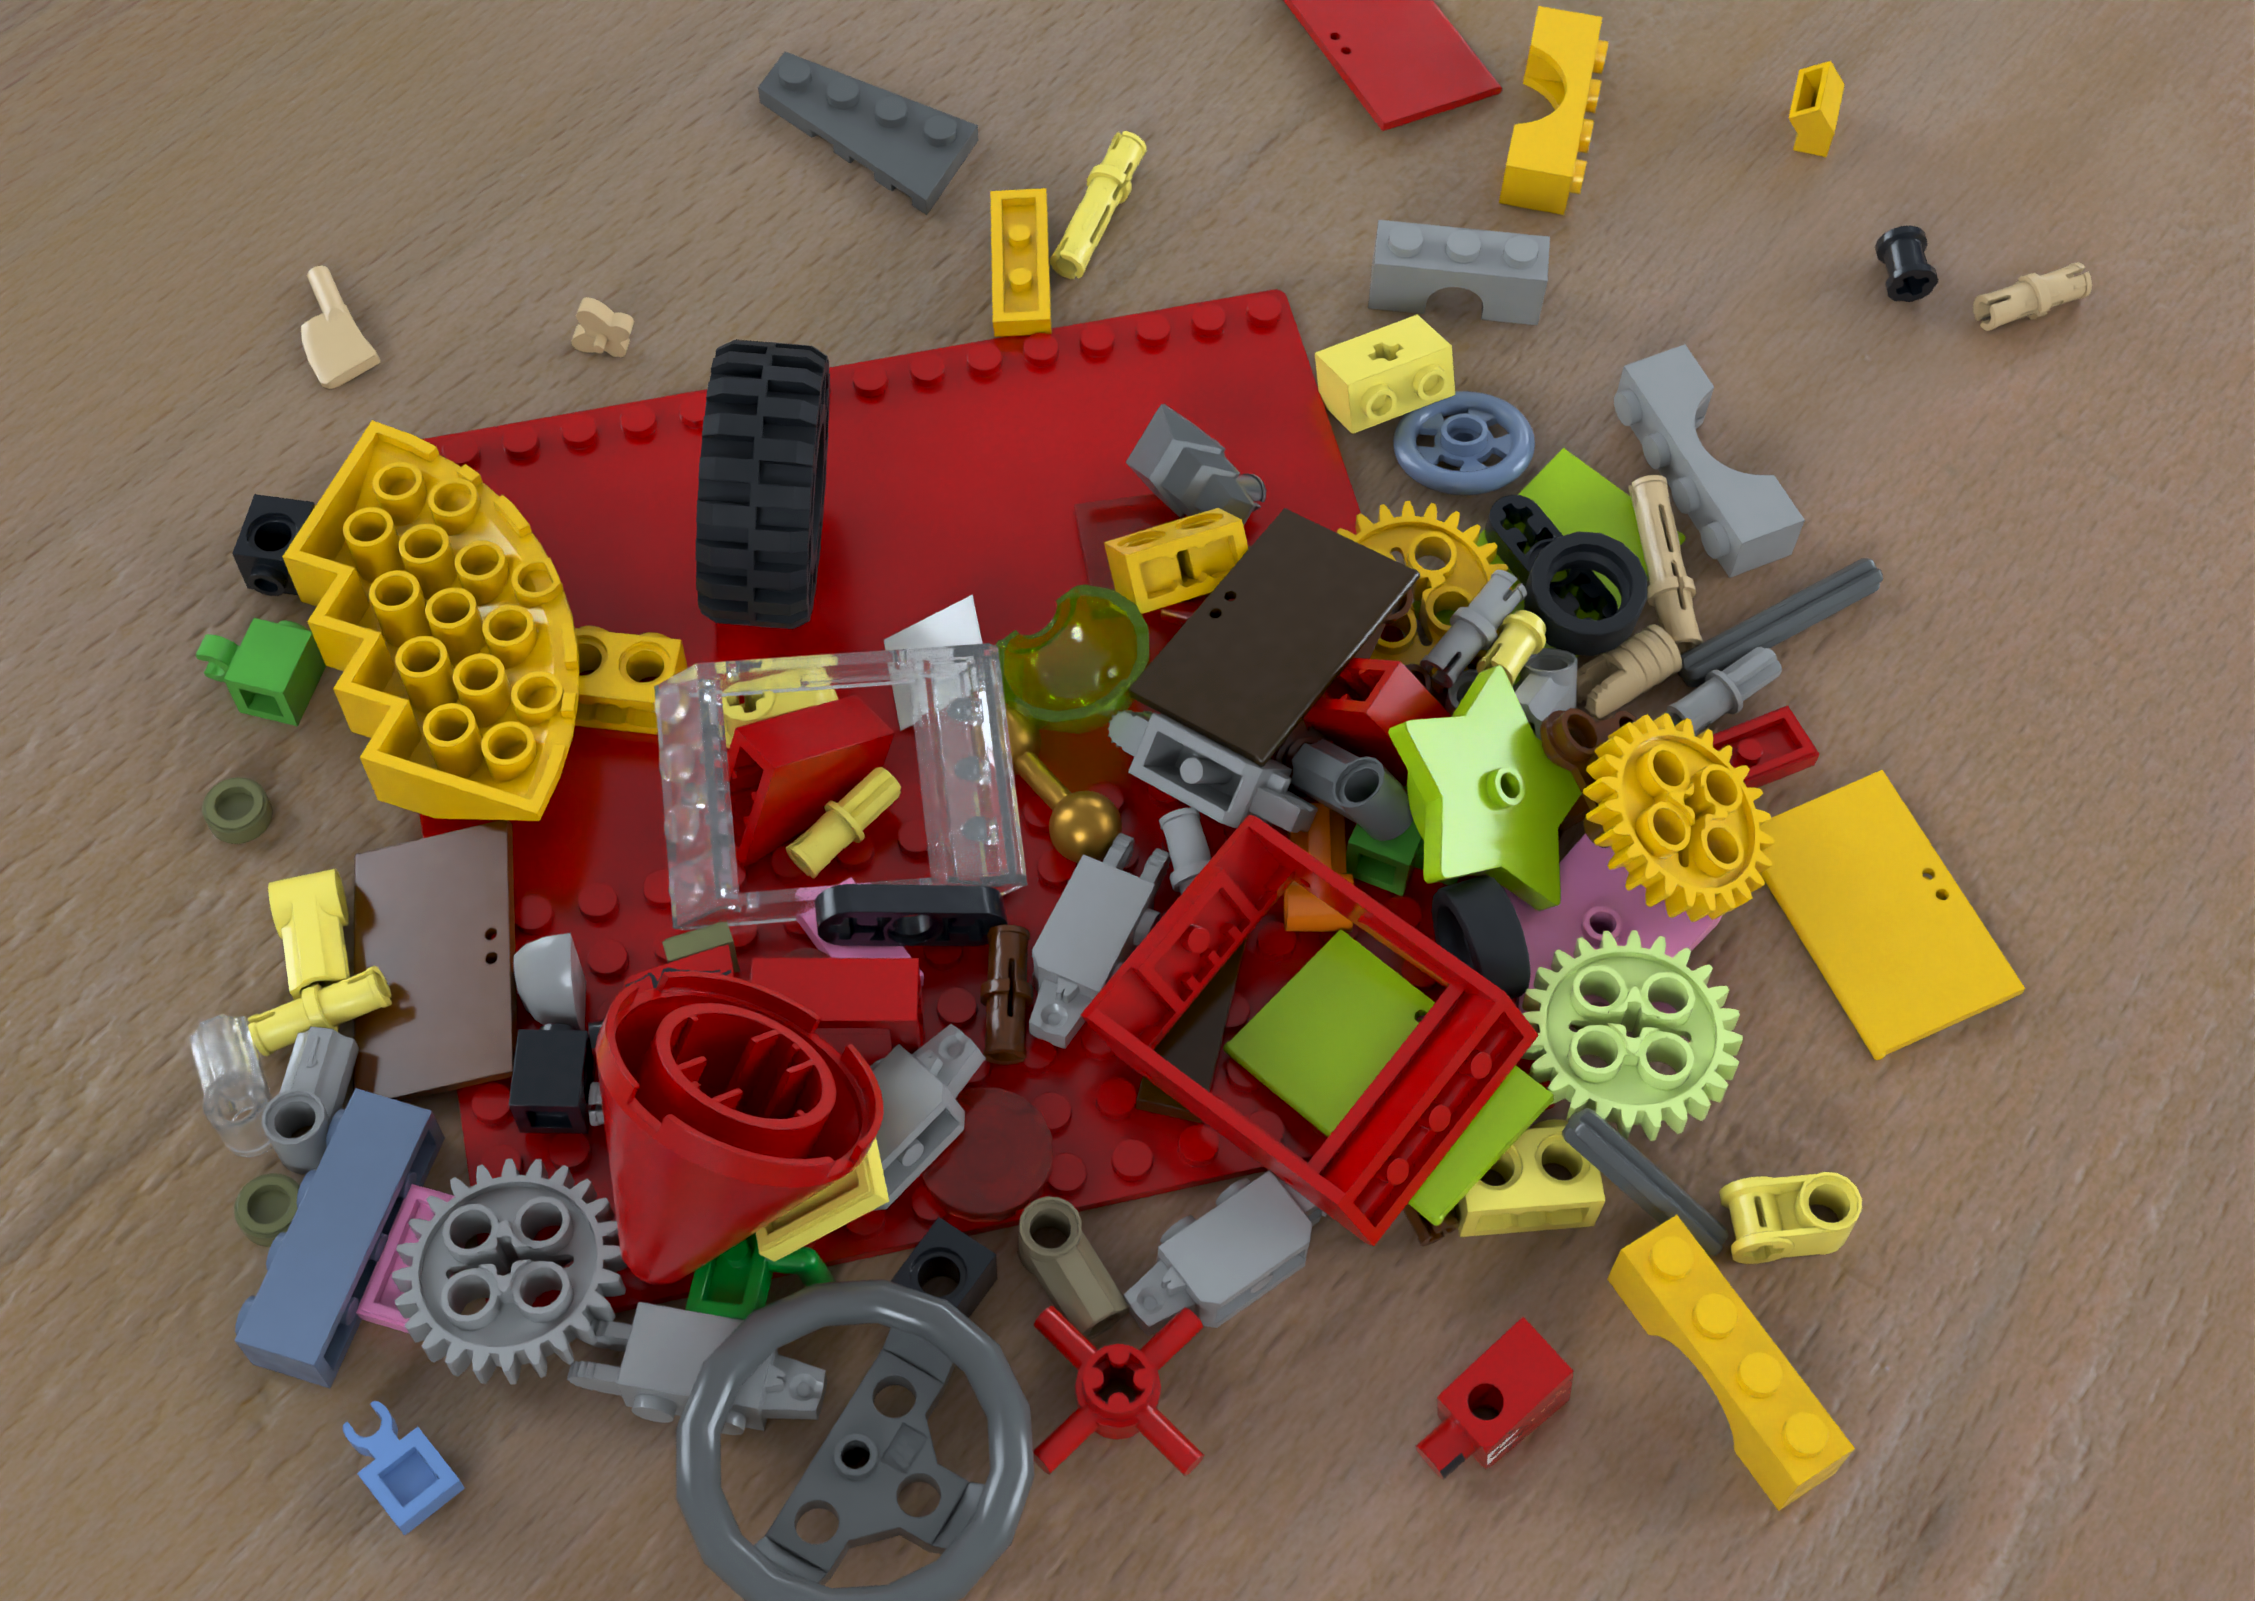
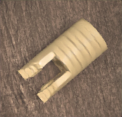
(1627, 671)

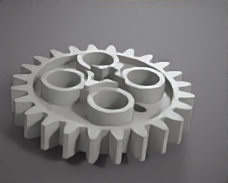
(510, 1271)

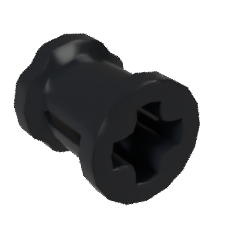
(1906, 263)

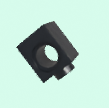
(264, 540)
(552, 1080)
(953, 1255)

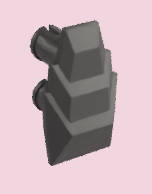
(1191, 469)

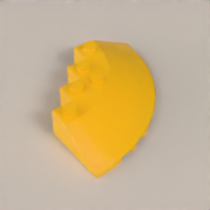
(443, 632)

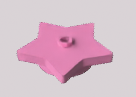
(1598, 902)

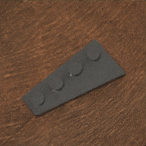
(887, 133)

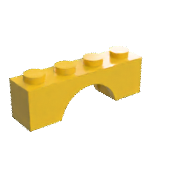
(1544, 152)
(1772, 1413)

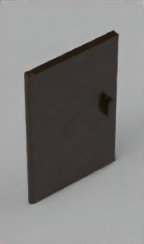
(1265, 659)

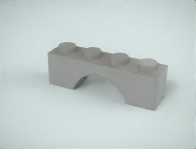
(1739, 515)

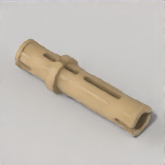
(1669, 585)

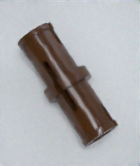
(1006, 994)

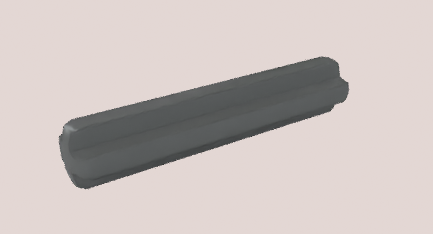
(1641, 1178)

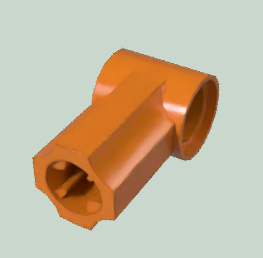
(1327, 844)

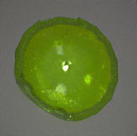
(1079, 664)

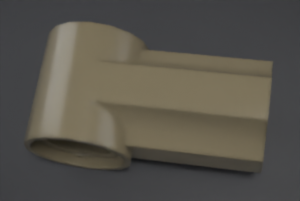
(1070, 1272)

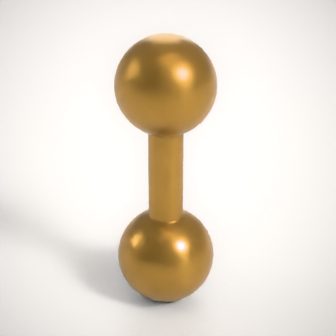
(1079, 820)

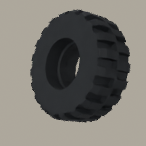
(762, 484)

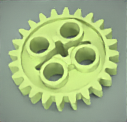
(1630, 981)

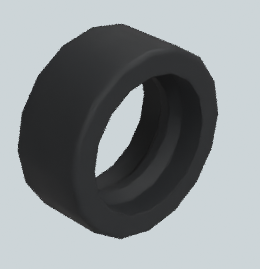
(1601, 555)
(1483, 931)

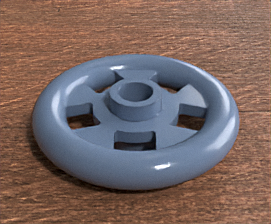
(1464, 443)

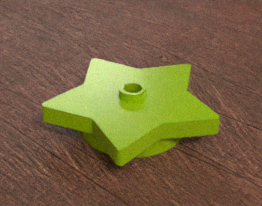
(1487, 793)

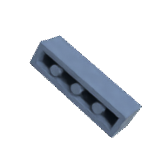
(342, 1223)

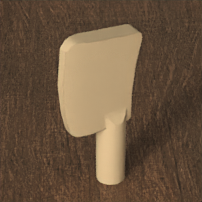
(332, 338)

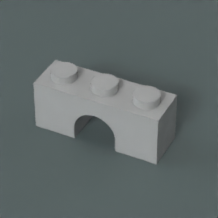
(1499, 267)

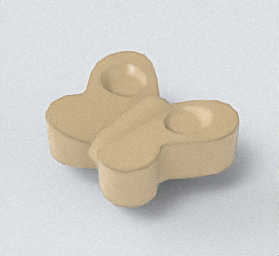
(601, 329)

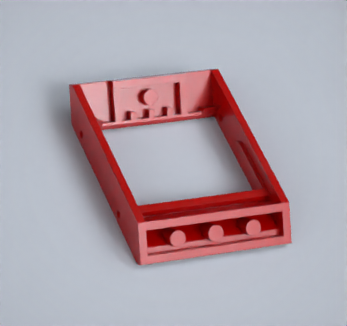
(1414, 1103)

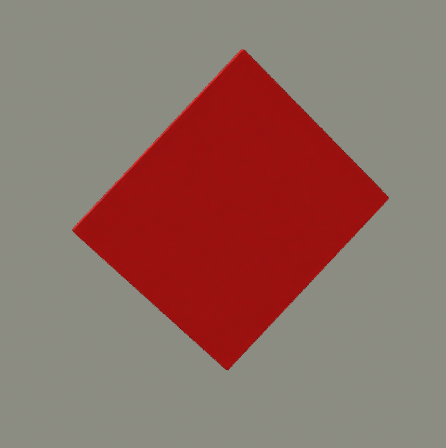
(939, 487)

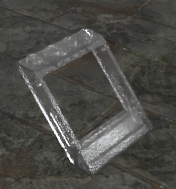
(960, 758)

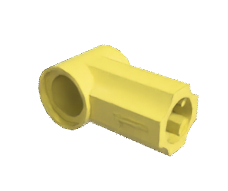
(310, 920)

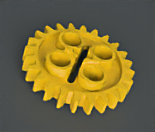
(1442, 589)
(1678, 817)

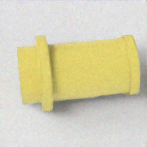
(1519, 638)

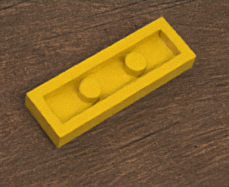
(1020, 262)

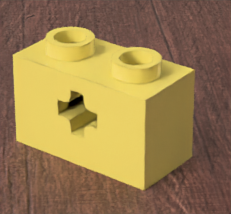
(1385, 373)

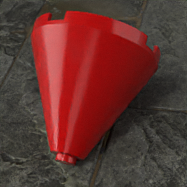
(721, 1115)

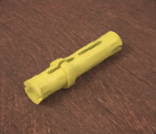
(1107, 187)

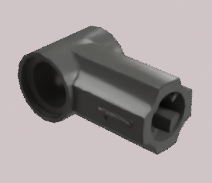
(1353, 788)

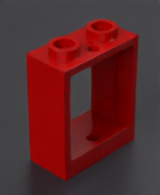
(859, 999)

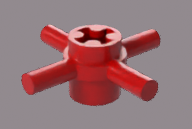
(1117, 1417)

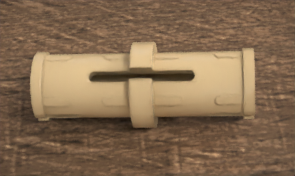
(2032, 296)

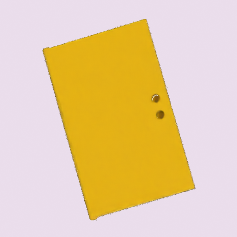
(1874, 924)

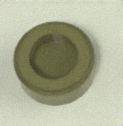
(237, 810)
(266, 1207)

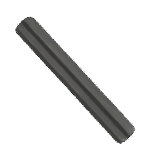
(1782, 620)

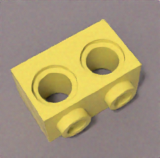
(1531, 1196)

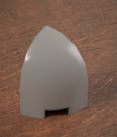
(551, 981)

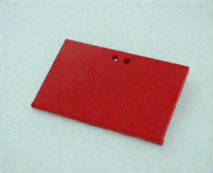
(1397, 56)

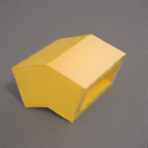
(1816, 108)

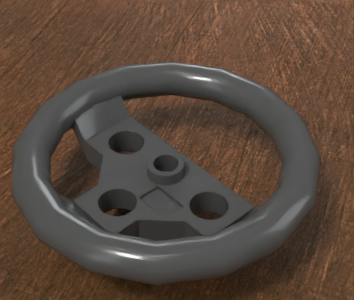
(920, 1353)

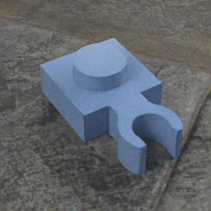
(406, 1474)

